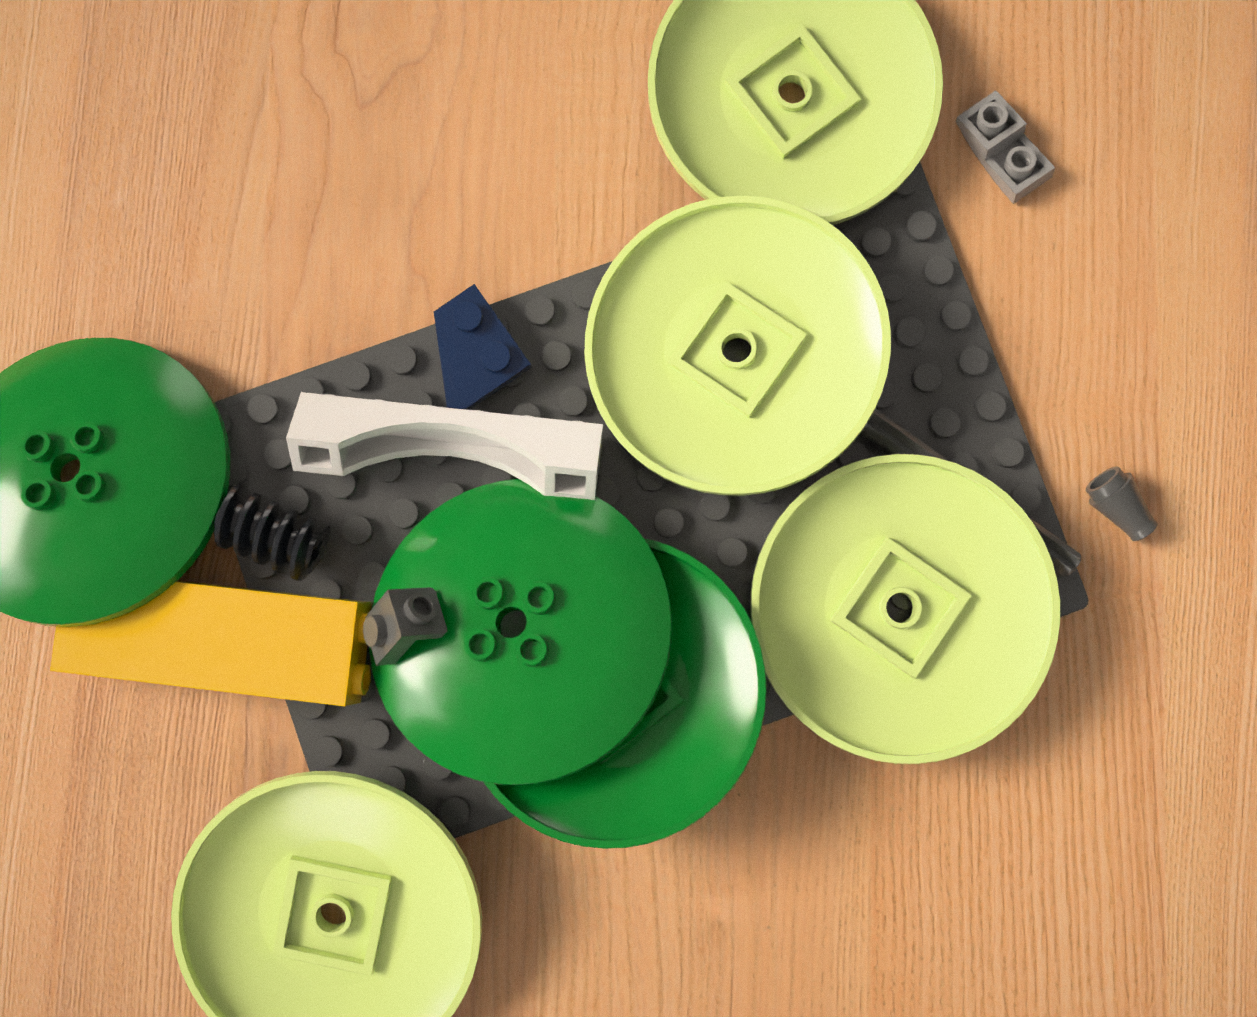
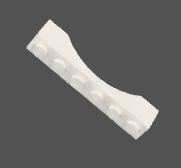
(349, 433)

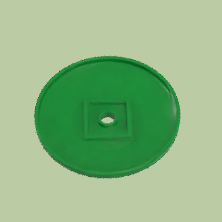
(144, 487)
(577, 671)
(687, 744)

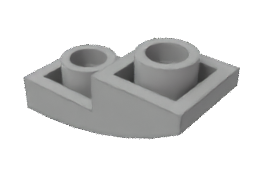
(1002, 148)

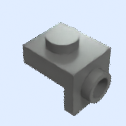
(400, 620)

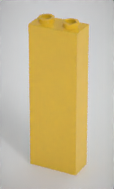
(229, 643)

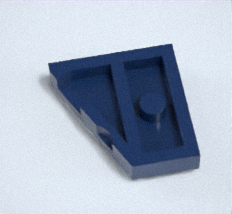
(475, 350)

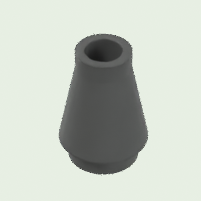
(1121, 502)

